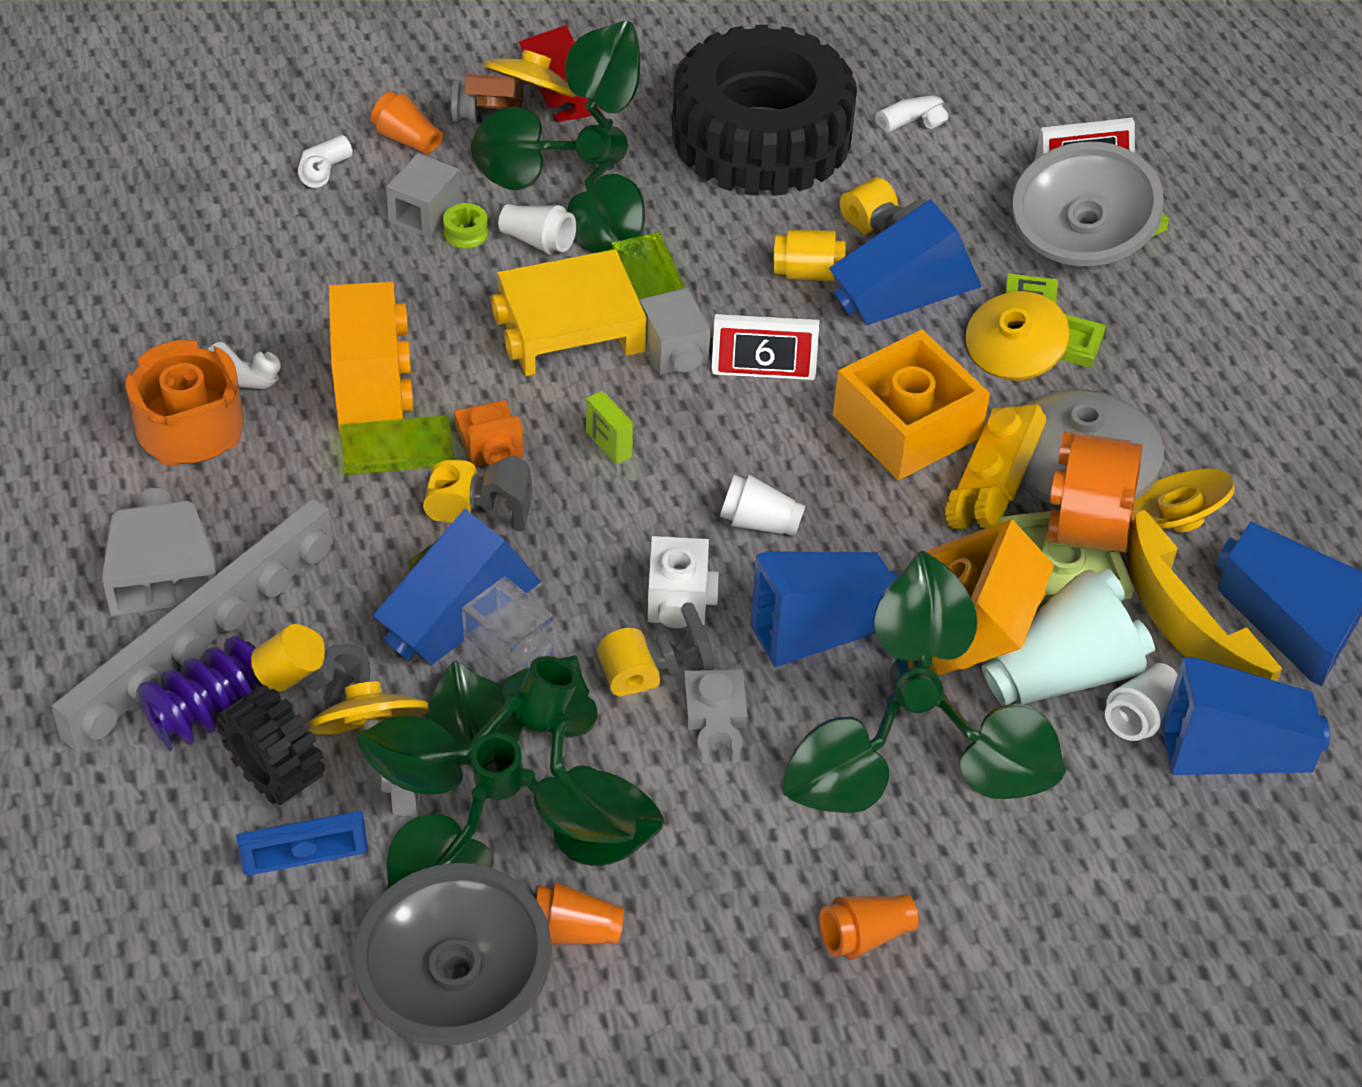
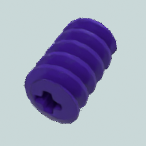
(199, 690)

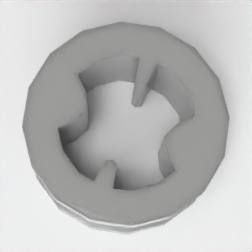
(463, 105)

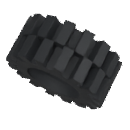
(270, 744)

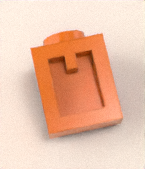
(489, 433)

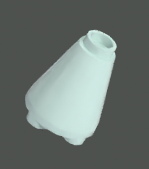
(1073, 644)

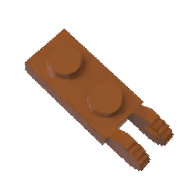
(495, 91)

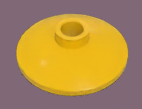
(531, 69)
(1021, 351)
(1186, 498)
(364, 703)

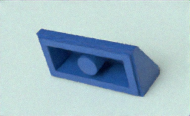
(302, 843)

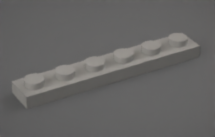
(184, 632)

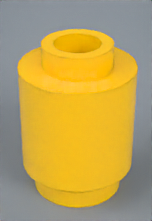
(807, 254)

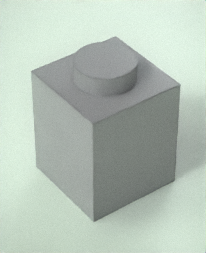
(423, 194)
(675, 332)

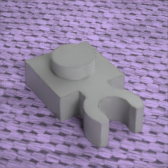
(718, 707)

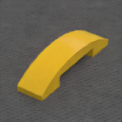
(1180, 613)

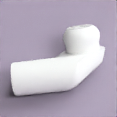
(910, 109)
(317, 161)
(257, 374)

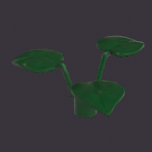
(508, 143)
(918, 618)
(544, 698)
(463, 707)

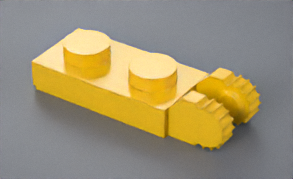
(996, 466)

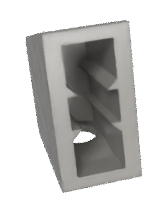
(155, 554)

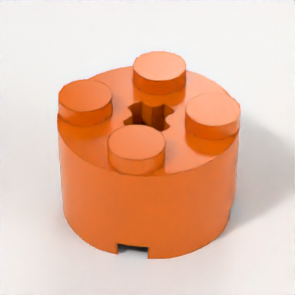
(185, 402)
(1094, 492)

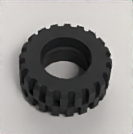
(759, 146)

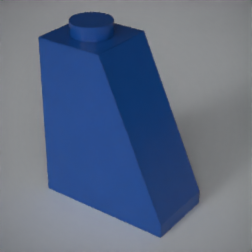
(905, 267)
(1292, 596)
(815, 600)
(428, 603)
(1240, 723)

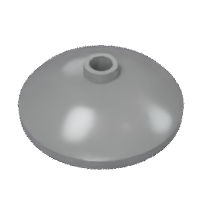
(1093, 186)
(1096, 415)

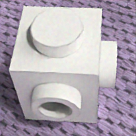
(679, 577)

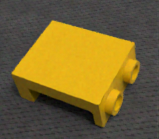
(568, 307)

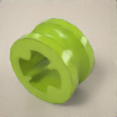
(465, 214)

